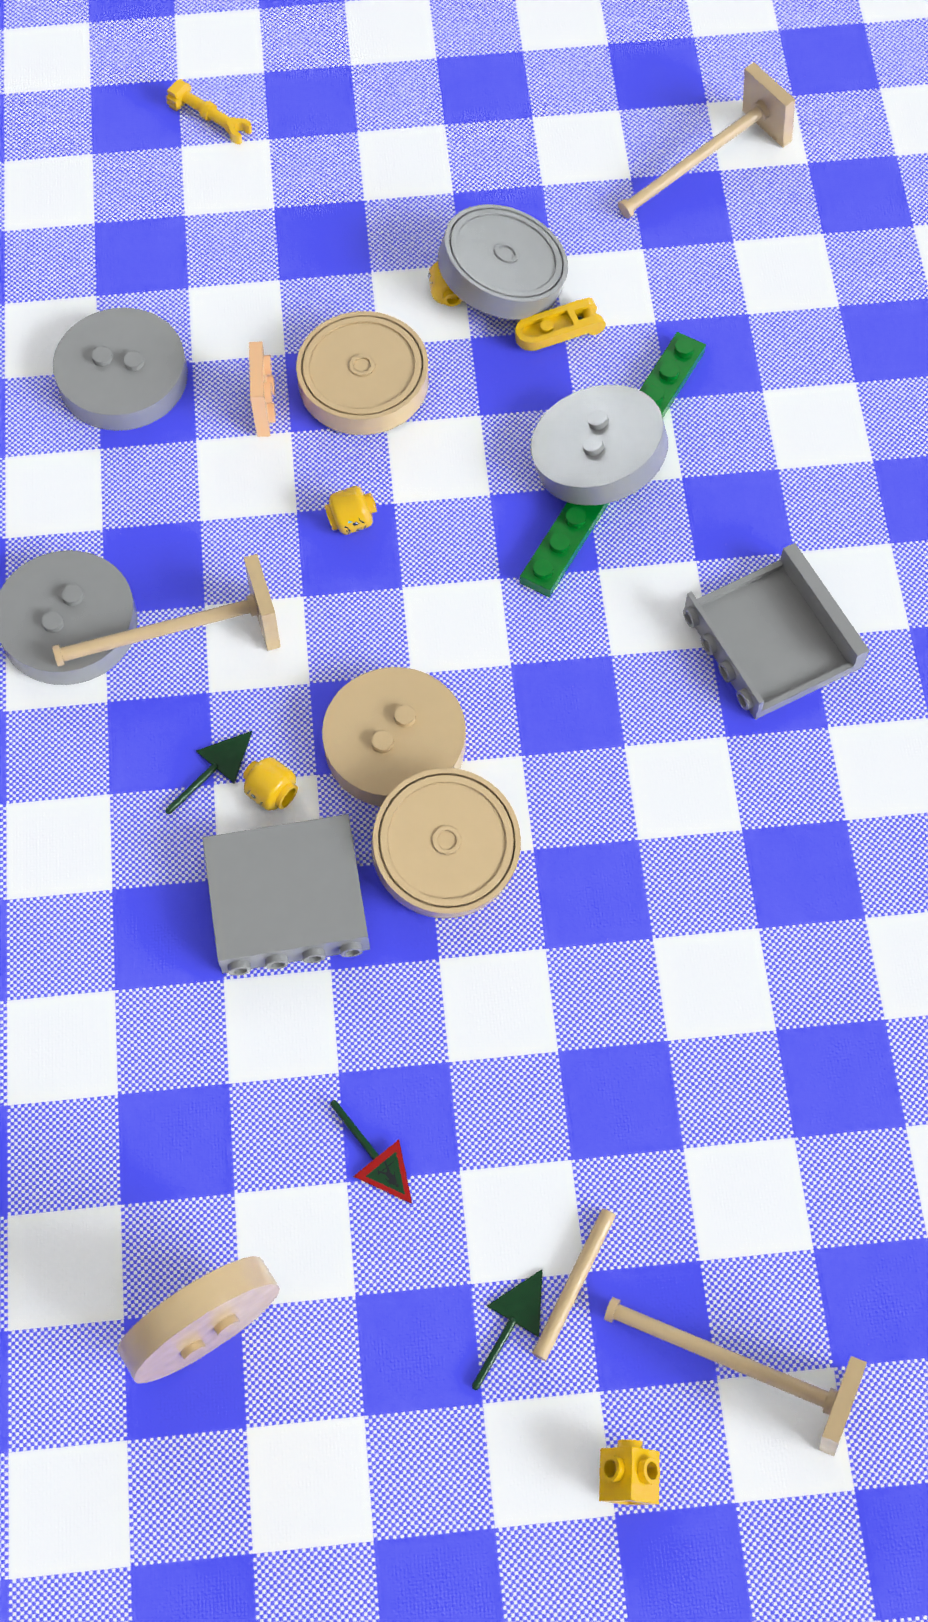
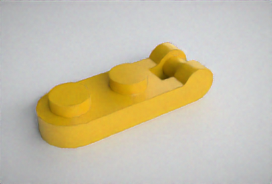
(559, 325)

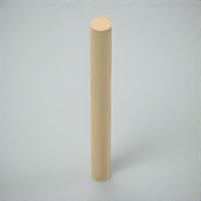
(574, 1284)

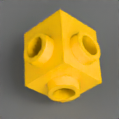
(629, 1474)

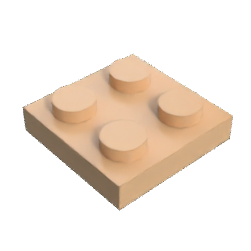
(261, 389)

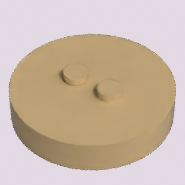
(362, 372)
(391, 729)
(445, 843)
(197, 1319)

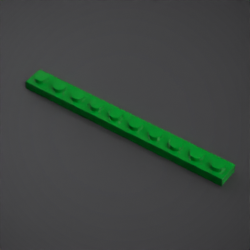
(578, 521)

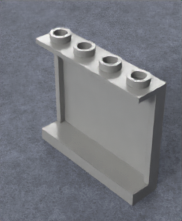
(776, 633)
(285, 895)

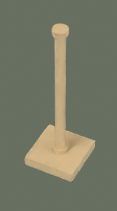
(763, 103)
(257, 603)
(834, 1402)

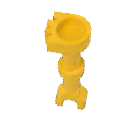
(180, 94)

